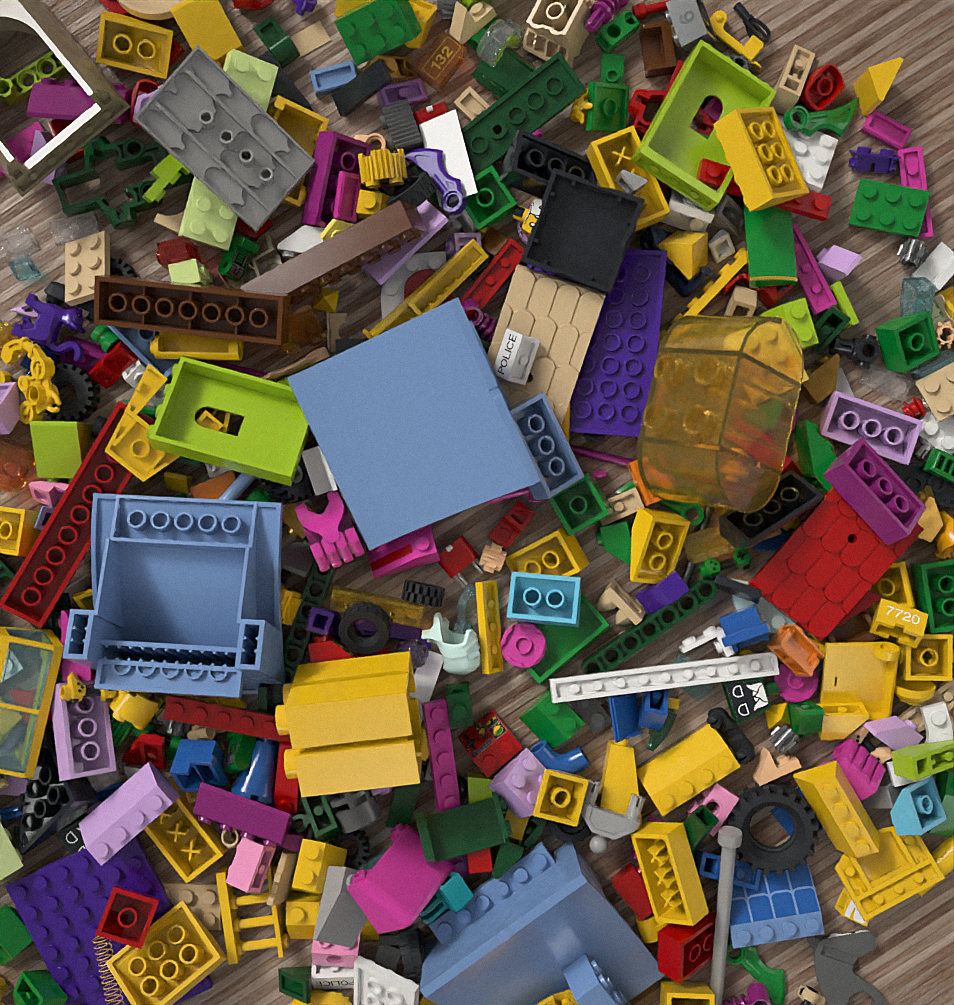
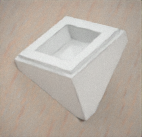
(721, 246)

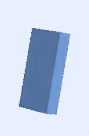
(332, 77)

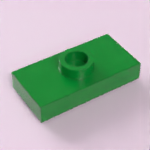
(612, 68)

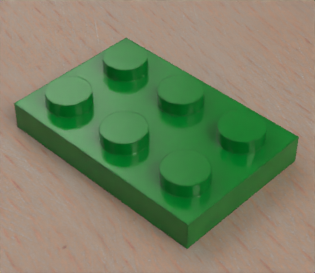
(889, 208)

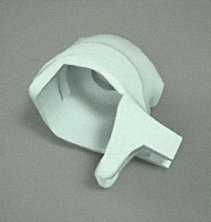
(458, 651)

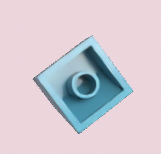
(918, 808)

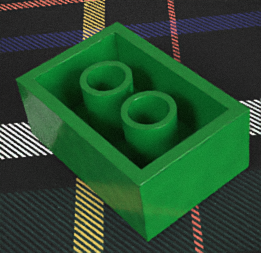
(377, 28)
(935, 592)

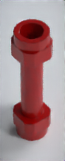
(641, 10)

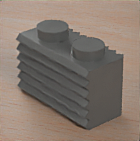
(401, 127)

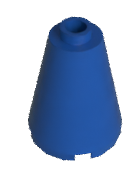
(260, 776)

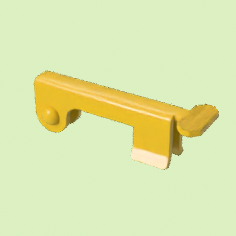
(750, 49)

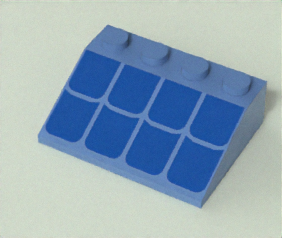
(778, 911)

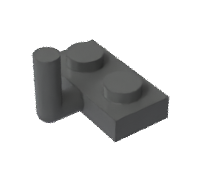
(593, 712)

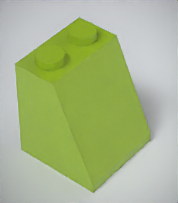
(799, 317)
(59, 448)

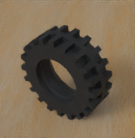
(791, 852)

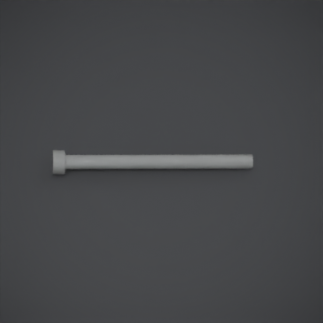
(730, 839)

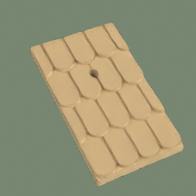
(564, 321)

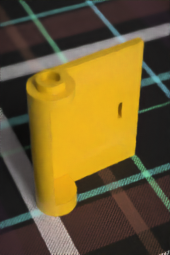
(175, 345)
(863, 675)

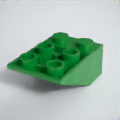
(813, 454)
(38, 988)

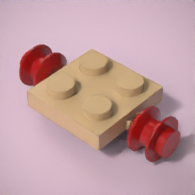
(937, 395)

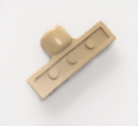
(944, 693)

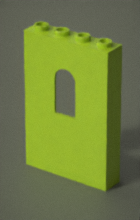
(672, 148)
(271, 427)

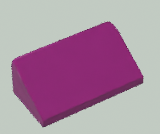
(91, 355)

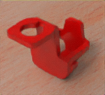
(767, 295)

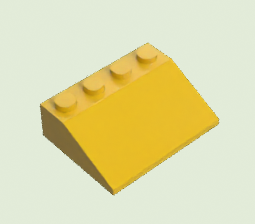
(760, 157)
(171, 961)

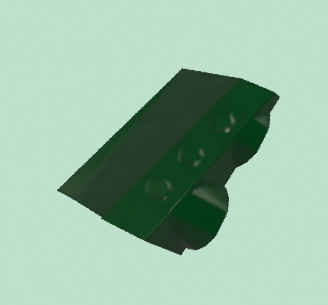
(505, 74)

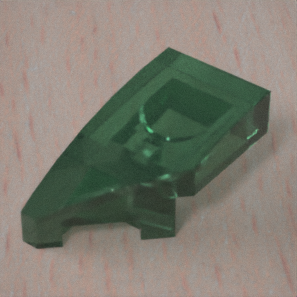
(657, 737)

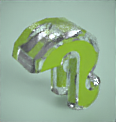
(497, 38)

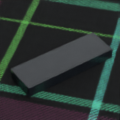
(362, 87)

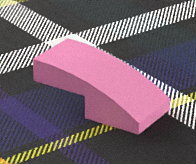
(47, 492)

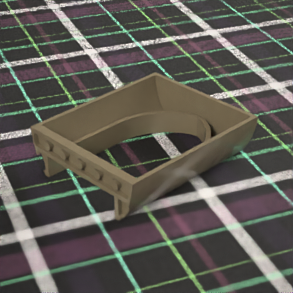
(38, 20)

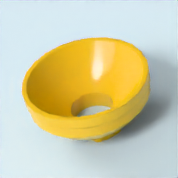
(914, 691)

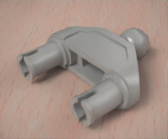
(608, 822)

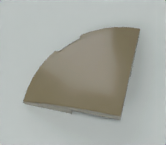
(266, 259)

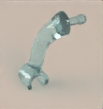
(463, 625)

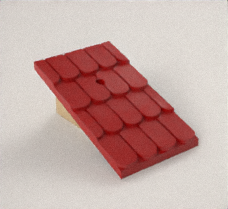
(826, 566)

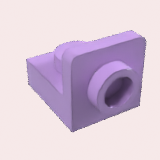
(459, 240)

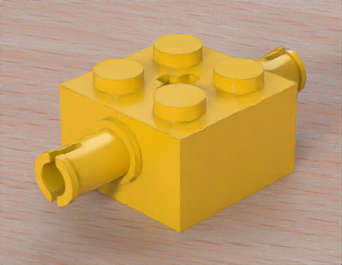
(933, 666)

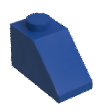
(653, 709)

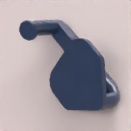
(673, 276)

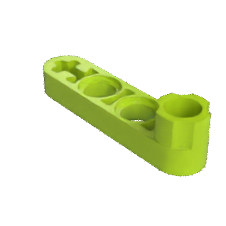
(35, 69)

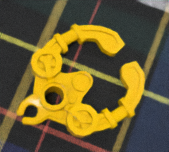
(37, 388)

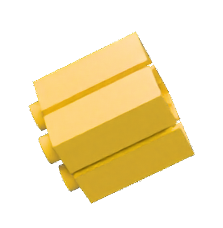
(352, 725)

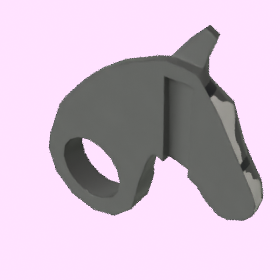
(834, 965)

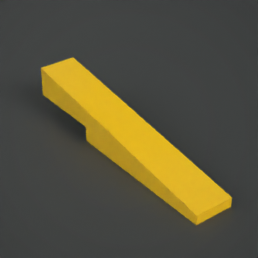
(435, 288)

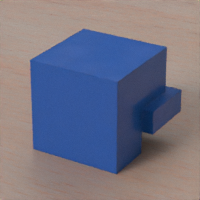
(744, 627)
(197, 763)

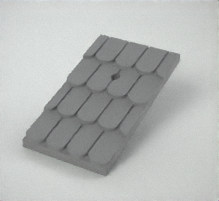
(212, 128)

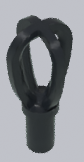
(749, 19)

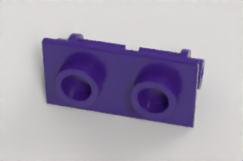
(882, 161)

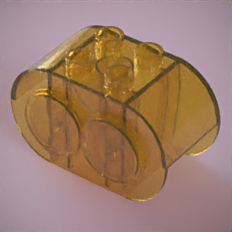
(721, 411)

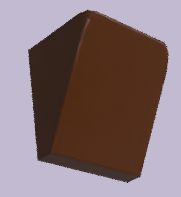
(493, 242)

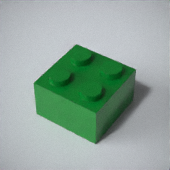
(581, 504)

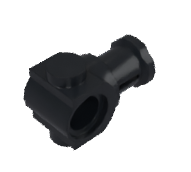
(854, 347)

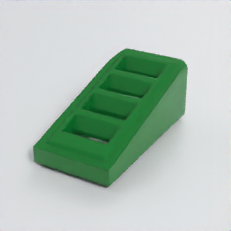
(932, 463)

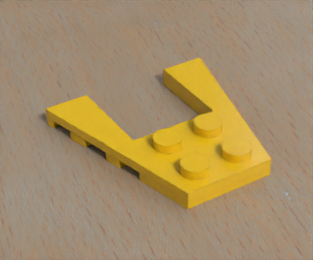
(130, 441)

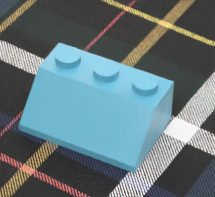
(544, 599)

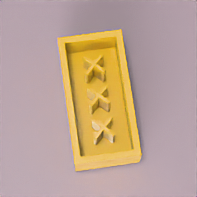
(614, 154)
(185, 840)
(669, 873)

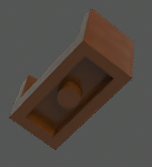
(657, 49)
(854, 630)

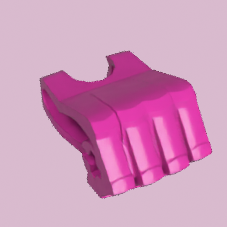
(330, 533)
(859, 767)

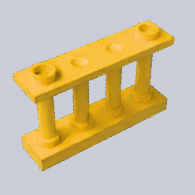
(232, 924)

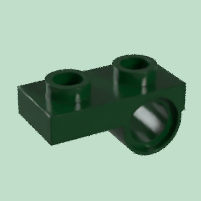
(277, 42)

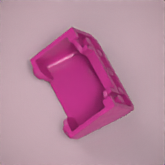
(399, 882)

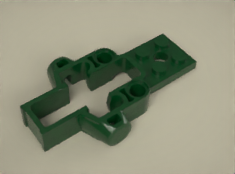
(125, 160)

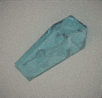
(916, 295)

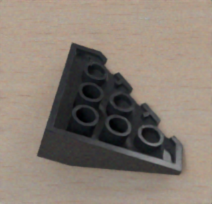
(49, 802)

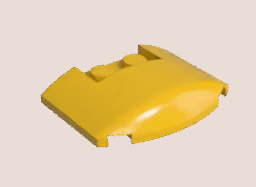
(890, 875)

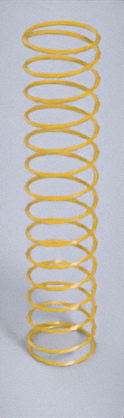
(107, 949)

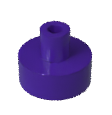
(304, 5)

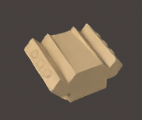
(557, 28)

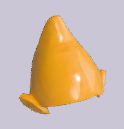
(945, 537)

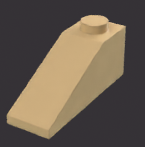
(792, 79)

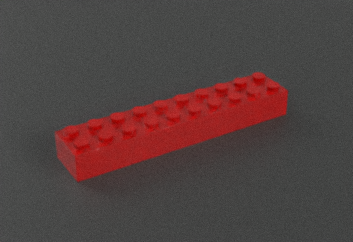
(68, 531)

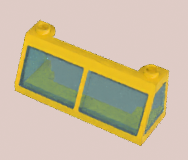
(27, 684)

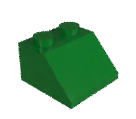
(491, 202)
(907, 341)
(552, 720)
(13, 934)

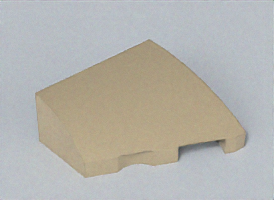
(283, 878)

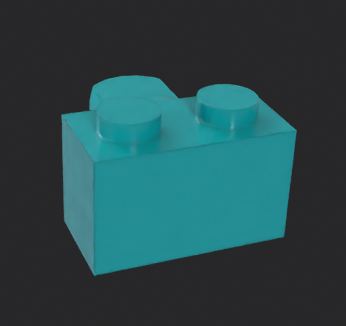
(451, 895)

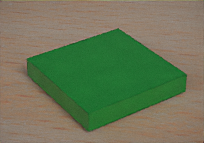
(609, 107)

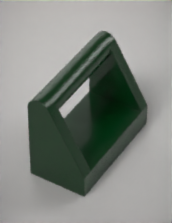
(506, 856)

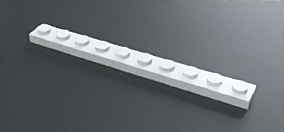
(663, 676)

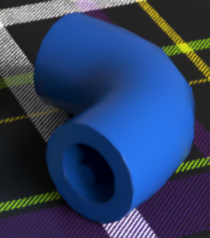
(570, 762)

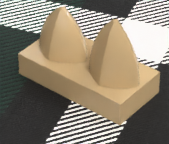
(616, 596)

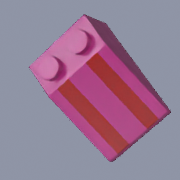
(404, 553)

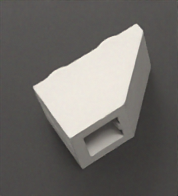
(300, 241)

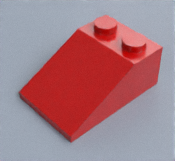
(685, 948)

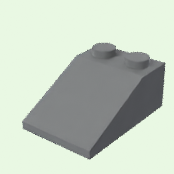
(339, 914)

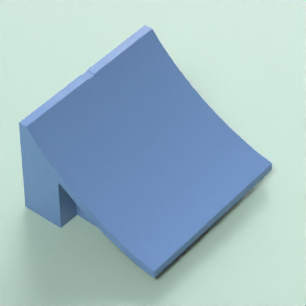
(414, 425)
(182, 596)
(528, 930)

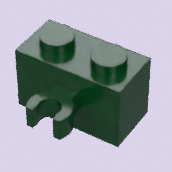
(318, 816)

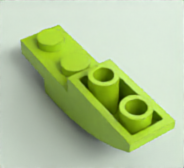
(164, 172)

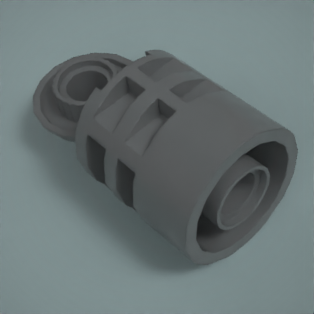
(354, 809)

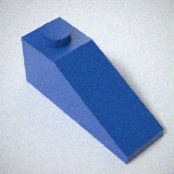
(709, 866)

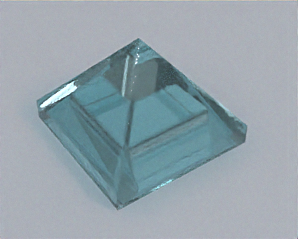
(24, 269)

